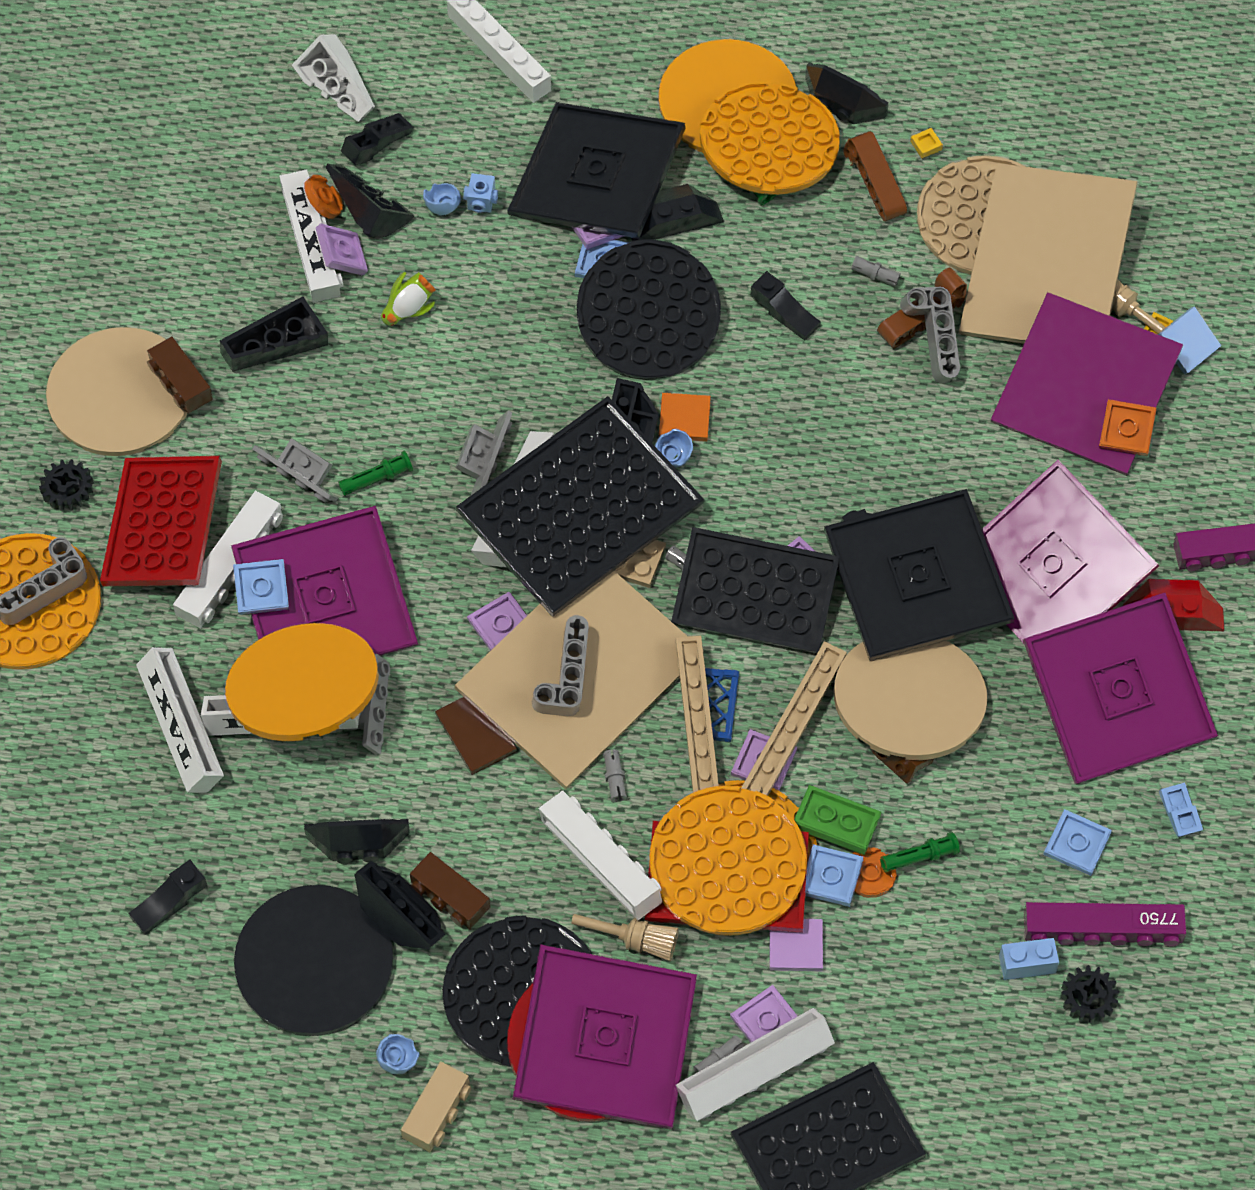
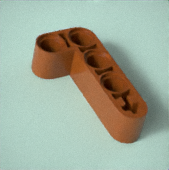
(876, 174)
(902, 327)

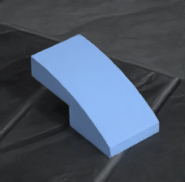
(1180, 811)

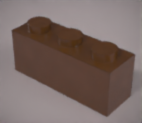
(179, 375)
(449, 891)

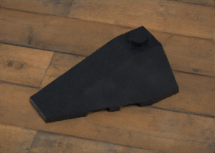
(369, 210)

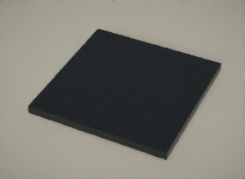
(597, 169)
(918, 574)

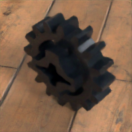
(69, 488)
(1102, 998)

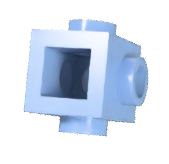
(481, 193)

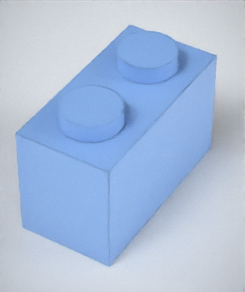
(1028, 959)

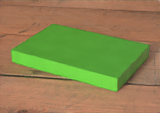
(837, 819)

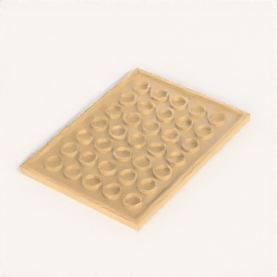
(1042, 237)
(626, 670)

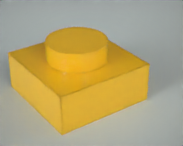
(926, 143)

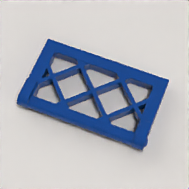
(732, 675)

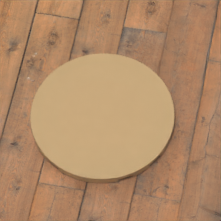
(954, 209)
(109, 396)
(911, 701)

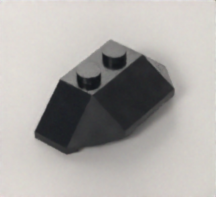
(844, 96)
(680, 211)
(636, 406)
(357, 839)
(397, 907)

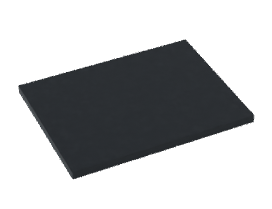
(580, 505)

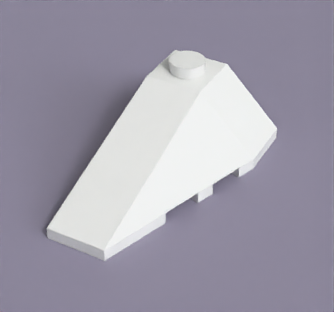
(332, 71)

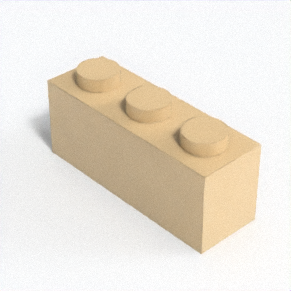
(436, 1107)

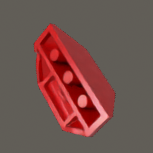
(1189, 600)

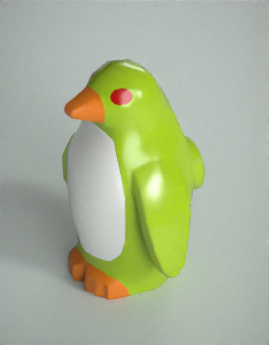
(407, 299)

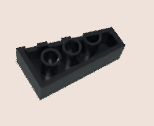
(275, 336)

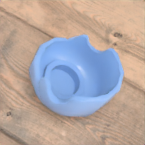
(443, 192)
(675, 443)
(393, 1048)

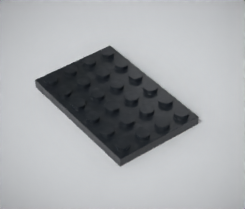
(755, 590)
(831, 1137)

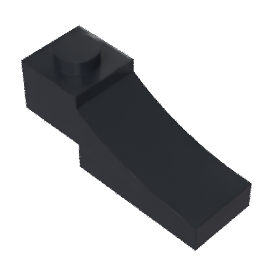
(375, 137)
(783, 306)
(169, 897)

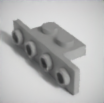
(481, 451)
(303, 465)
(374, 715)

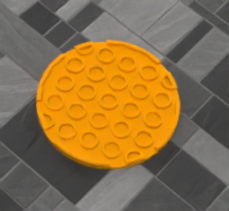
(709, 70)
(769, 138)
(54, 628)
(301, 681)
(728, 860)

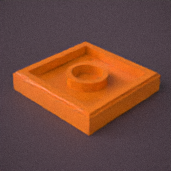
(685, 413)
(1127, 427)

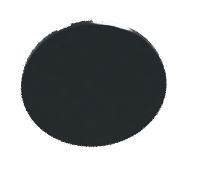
(648, 309)
(312, 961)
(492, 974)

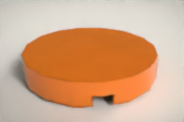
(323, 197)
(872, 878)

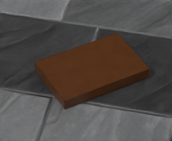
(474, 735)

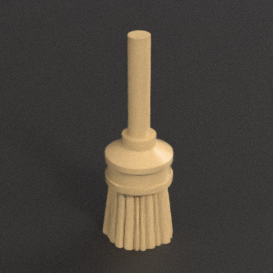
(1125, 303)
(637, 935)

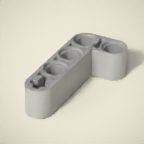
(935, 334)
(39, 583)
(569, 665)

